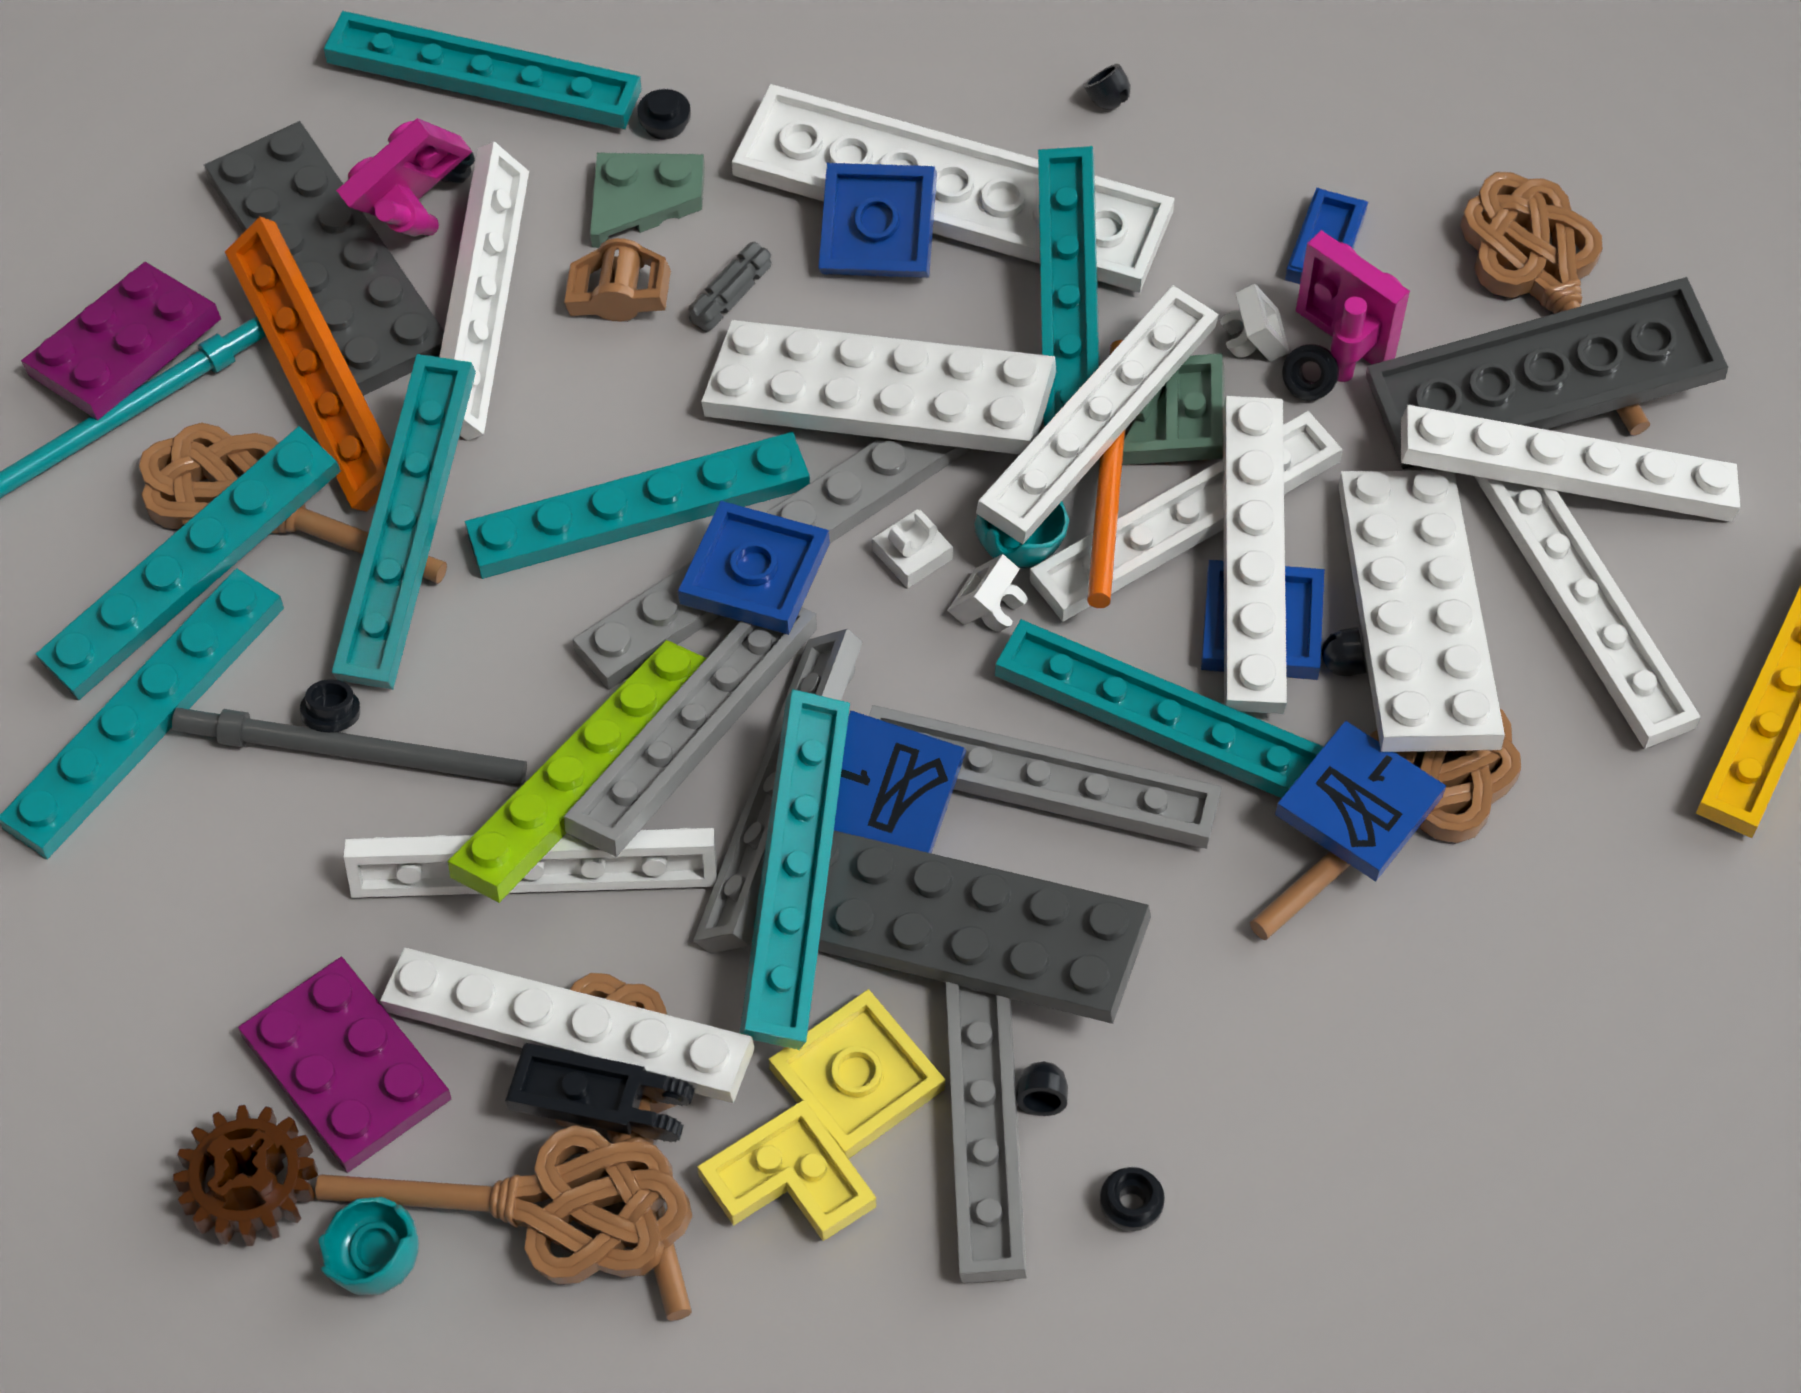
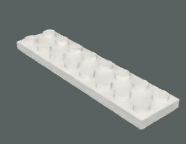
(981, 190)

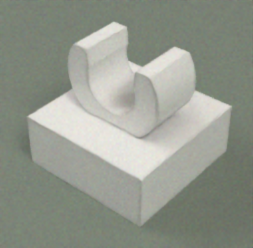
(1259, 323)
(912, 548)
(984, 592)

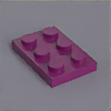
(121, 340)
(344, 1064)

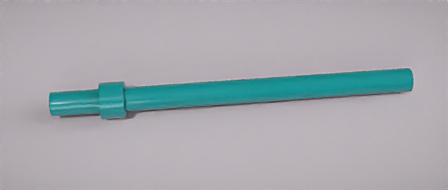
(213, 355)

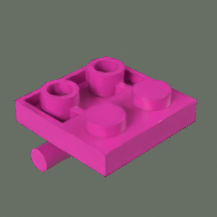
(402, 173)
(1351, 303)

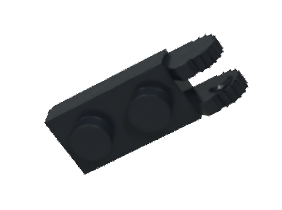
(595, 1092)

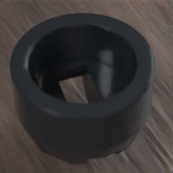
(1109, 87)
(1344, 652)
(1042, 1089)

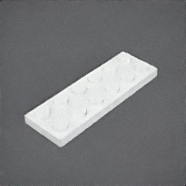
(880, 387)
(1419, 612)

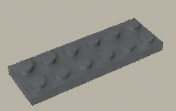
(343, 260)
(1559, 363)
(980, 927)

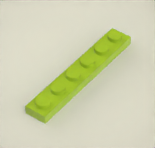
(534, 815)

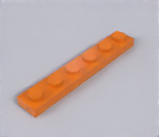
(311, 360)

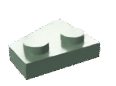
(644, 191)
(1183, 417)

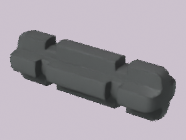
(729, 286)

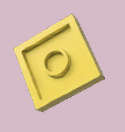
(858, 1073)

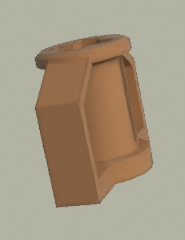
(617, 292)

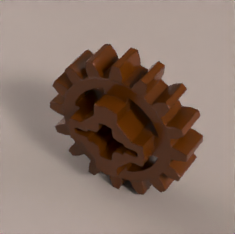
(234, 1199)

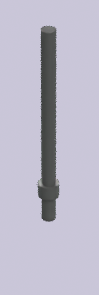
(237, 728)

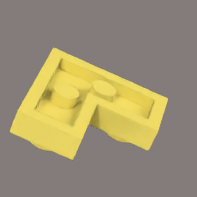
(794, 1157)

